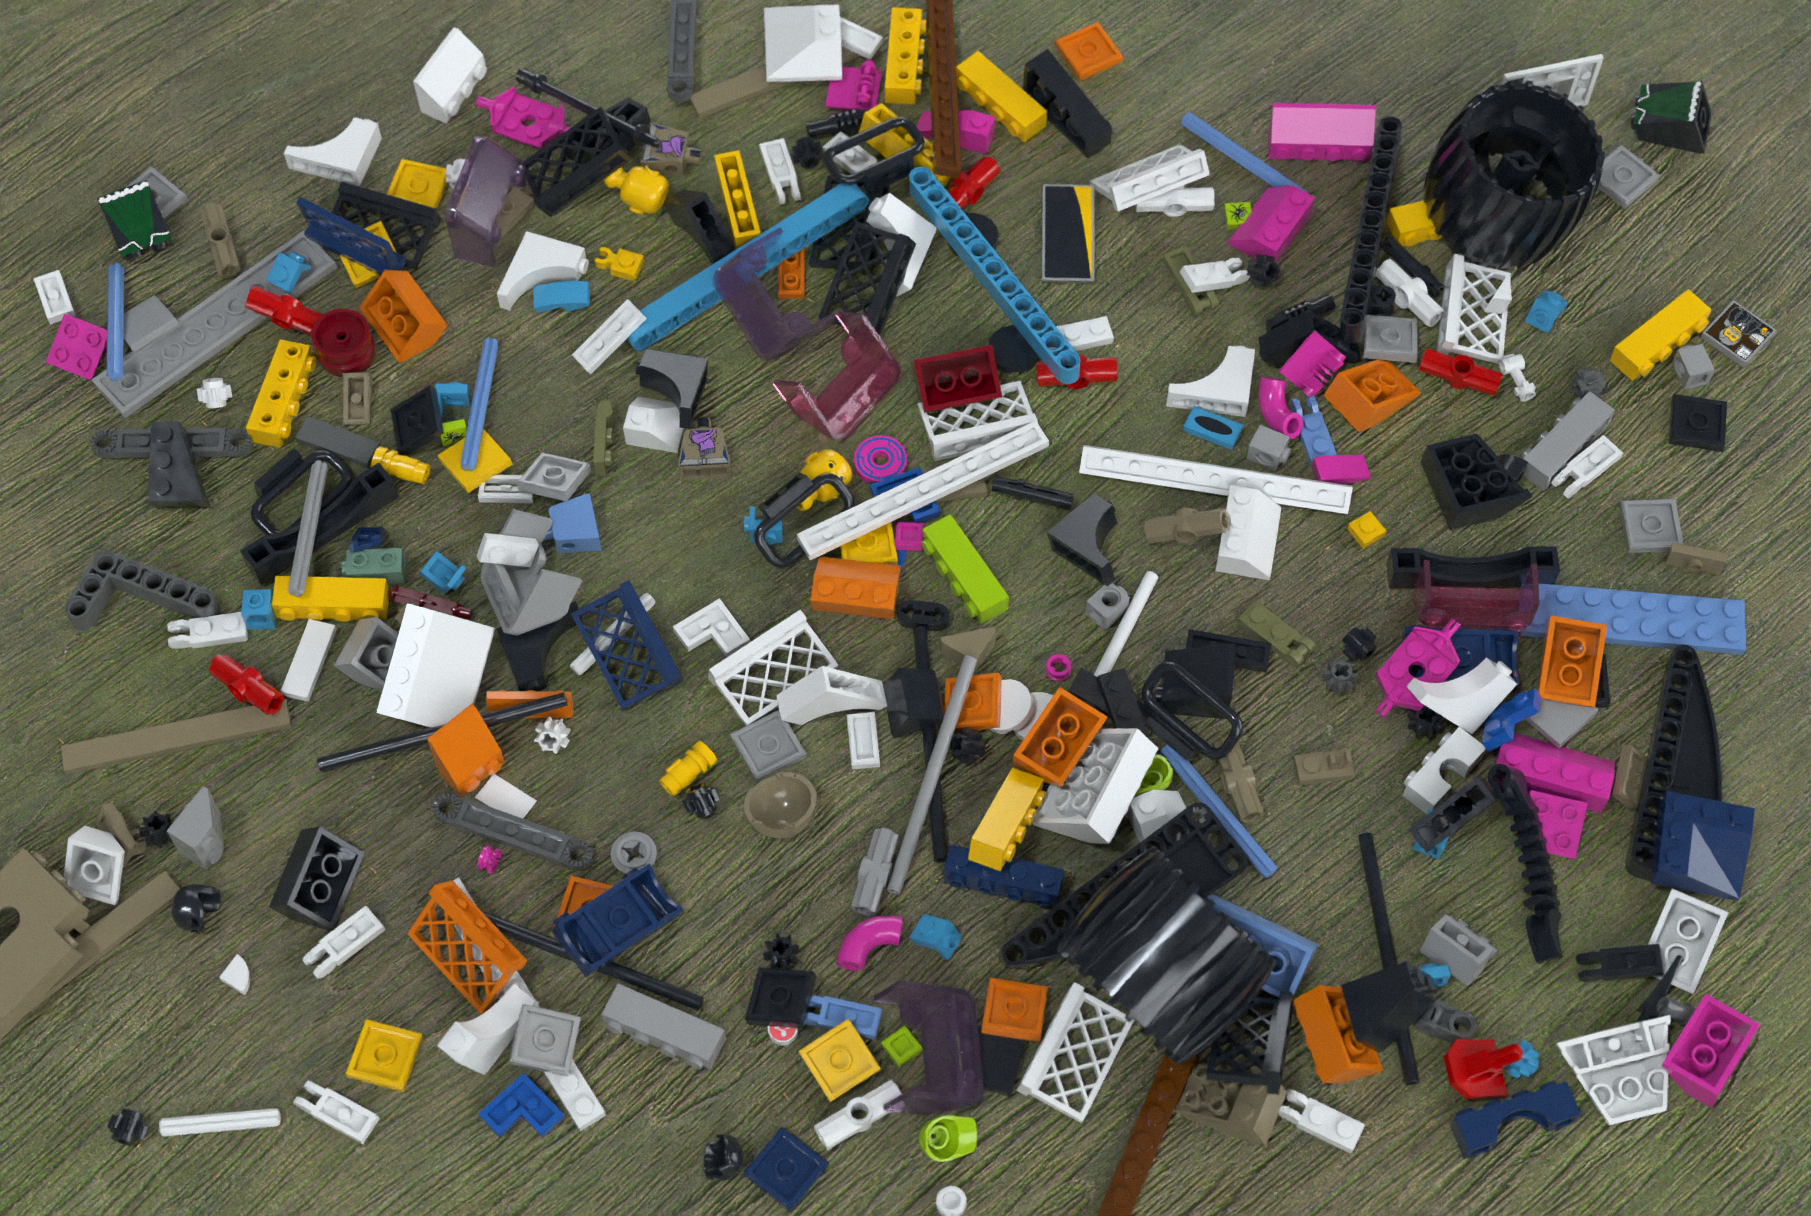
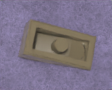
(357, 398)

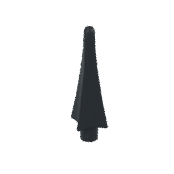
(1649, 1007)

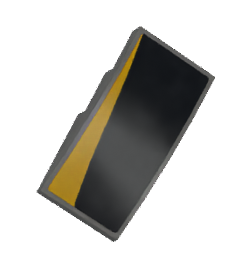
(1068, 233)

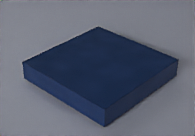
(786, 1169)

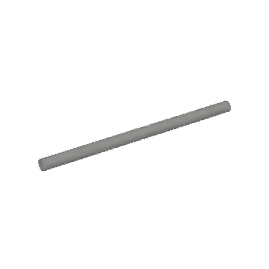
(931, 775)

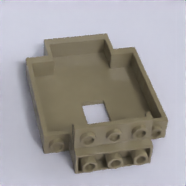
(41, 945)

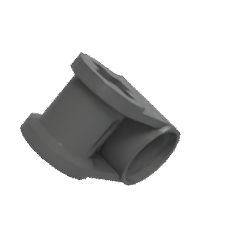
(1444, 1021)

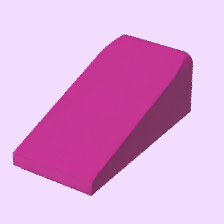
(1340, 469)

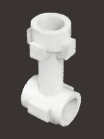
(1514, 364)

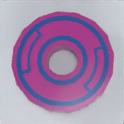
(879, 447)

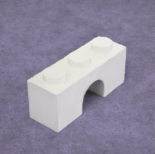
(1456, 753)

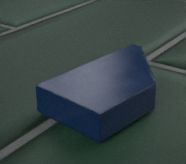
(366, 538)

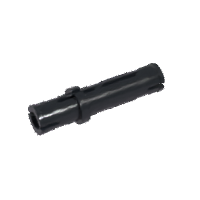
(1412, 265)
(1028, 491)

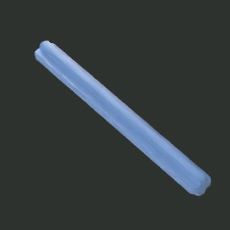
(1236, 152)
(115, 322)
(479, 404)
(1232, 825)

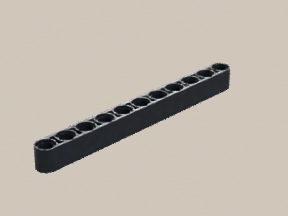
(1370, 230)

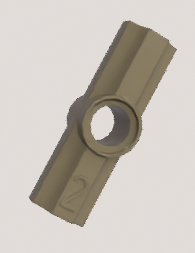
(220, 240)
(1186, 525)
(1240, 784)

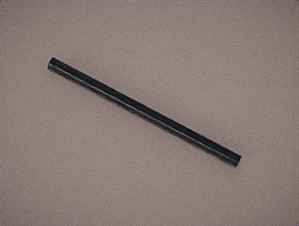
(420, 737)
(929, 738)
(1385, 945)
(611, 969)

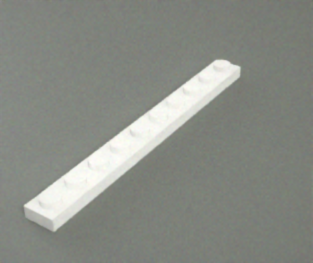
(1214, 478)
(922, 490)
(573, 1089)

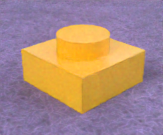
(1366, 529)

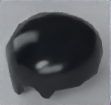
(722, 1158)

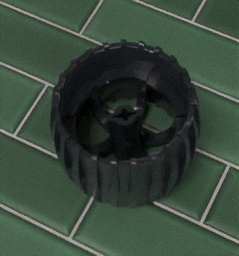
(1484, 209)
(1166, 956)

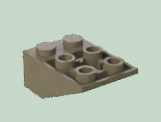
(1230, 1107)

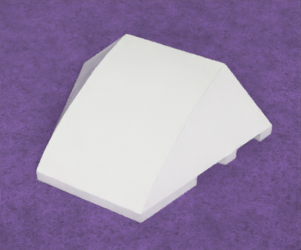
(1623, 1068)

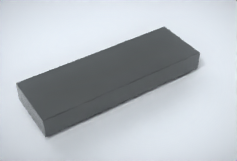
(338, 441)

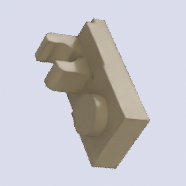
(1323, 767)
(113, 822)

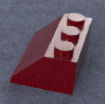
(956, 378)

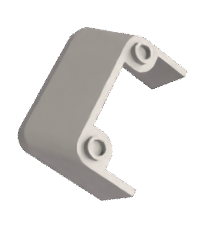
(520, 594)

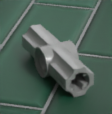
(875, 872)

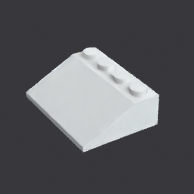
(434, 667)
(1098, 787)

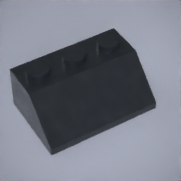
(317, 878)

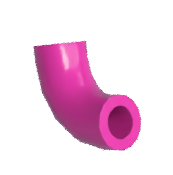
(1275, 409)
(865, 937)

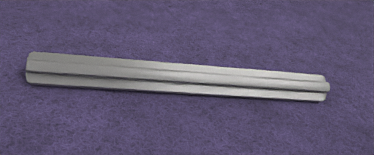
(308, 528)

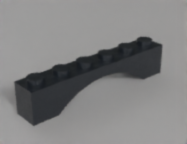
(362, 498)
(1490, 571)

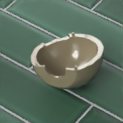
(781, 805)

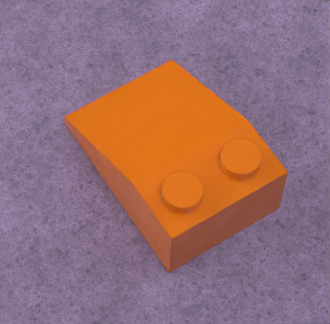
(1370, 393)
(1571, 661)
(465, 751)

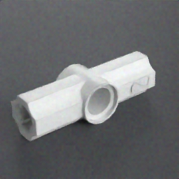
(1179, 200)
(1410, 293)
(843, 1125)

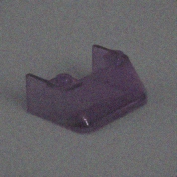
(478, 200)
(753, 308)
(948, 1044)

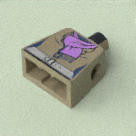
(672, 153)
(704, 453)

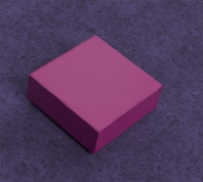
(909, 536)

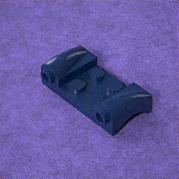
(1473, 647)
(615, 920)

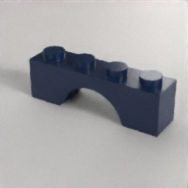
(1549, 1107)

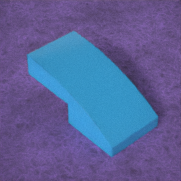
(564, 294)

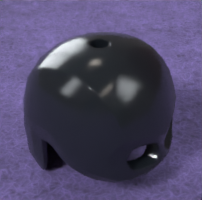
(190, 904)

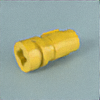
(401, 466)
(684, 771)

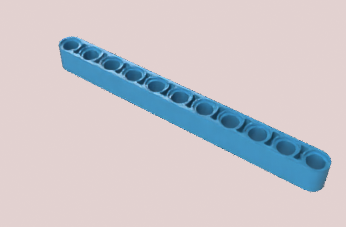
(997, 283)
(699, 292)

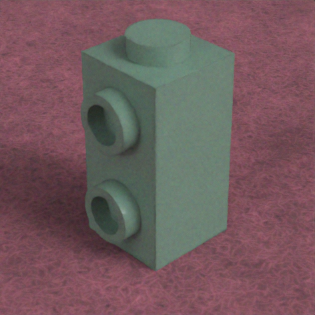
(376, 563)

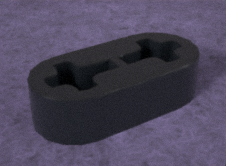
(923, 615)

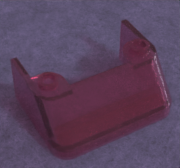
(856, 389)
(1476, 606)

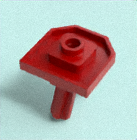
(1477, 1065)

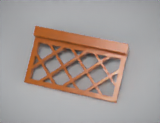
(476, 930)

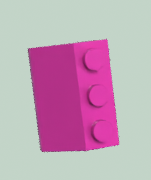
(1273, 222)
(1709, 1049)

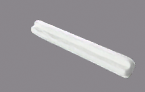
(603, 643)
(219, 1122)

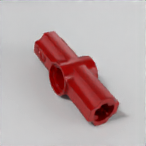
(971, 185)
(282, 310)
(1090, 372)
(1473, 375)
(246, 684)

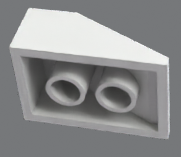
(1689, 930)

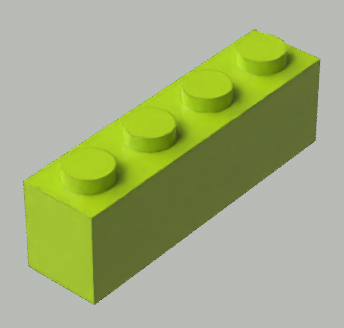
(964, 569)

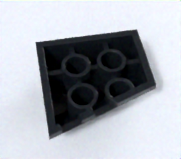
(1470, 481)

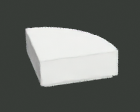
(237, 975)

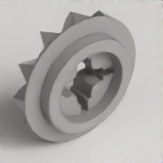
(630, 842)

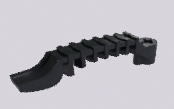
(1543, 926)

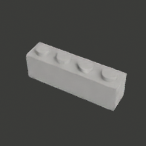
(1567, 439)
(663, 1027)

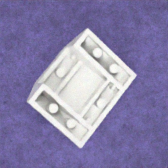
(803, 43)
(1568, 77)

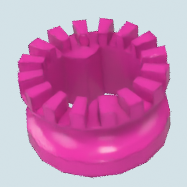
(1058, 676)
(488, 859)

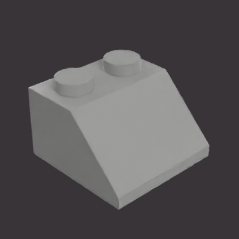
(368, 653)
(199, 831)

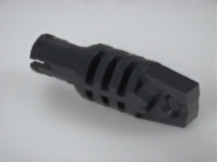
(834, 123)
(1317, 306)

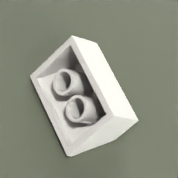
(449, 76)
(1251, 535)

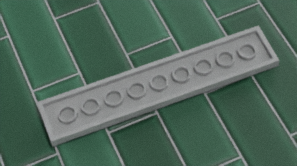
(205, 330)

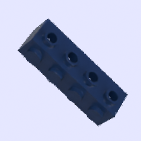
(1016, 881)

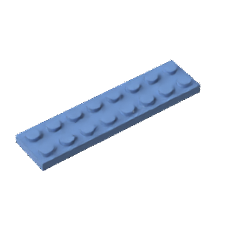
(1647, 617)

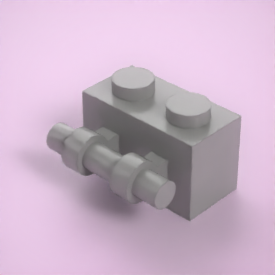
(1459, 948)

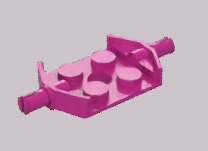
(512, 110)
(1424, 648)

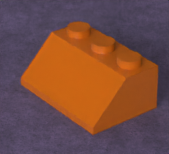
(402, 315)
(855, 587)
(1058, 738)
(1331, 1037)

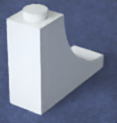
(341, 158)
(896, 217)
(539, 262)
(1221, 391)
(827, 692)
(1468, 698)
(483, 1039)

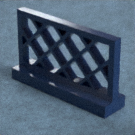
(349, 239)
(644, 629)

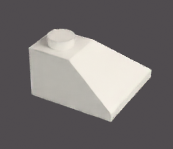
(653, 425)
(1152, 811)
(94, 864)

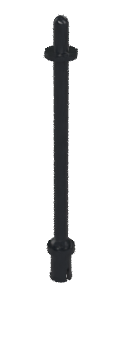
(538, 83)

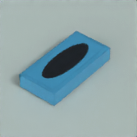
(1213, 427)

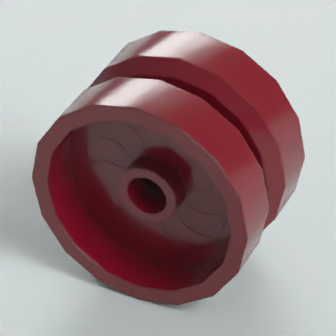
(343, 342)

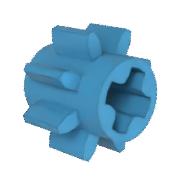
(1528, 1063)

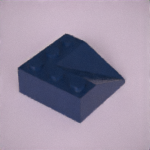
(1702, 845)

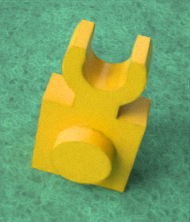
(623, 264)

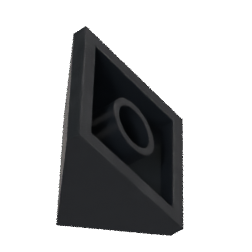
(913, 701)

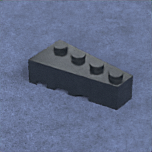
(1066, 104)

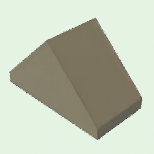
(971, 643)

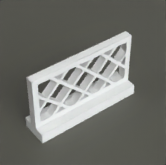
(1152, 176)
(1453, 302)
(962, 441)
(754, 653)
(1050, 1047)

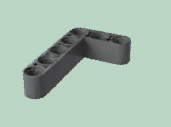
(141, 586)

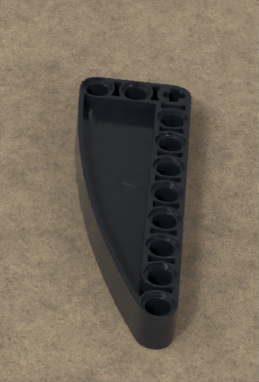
(1690, 753)
(1191, 854)

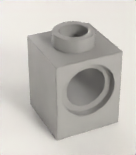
(1693, 366)
(1268, 448)
(1103, 614)

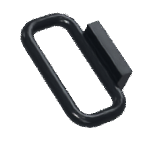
(884, 172)
(288, 471)
(785, 501)
(1174, 731)

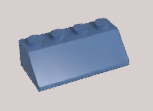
(1287, 948)

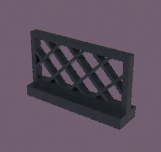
(582, 176)
(393, 208)
(864, 237)
(888, 281)
(1273, 1042)

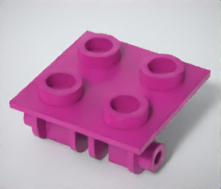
(856, 89)
(78, 347)
(1311, 363)
(1561, 822)

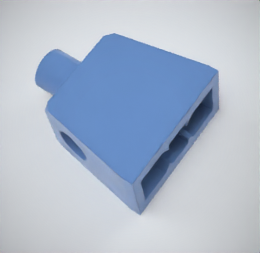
(574, 526)

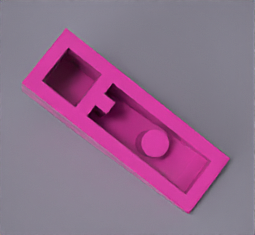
(975, 129)

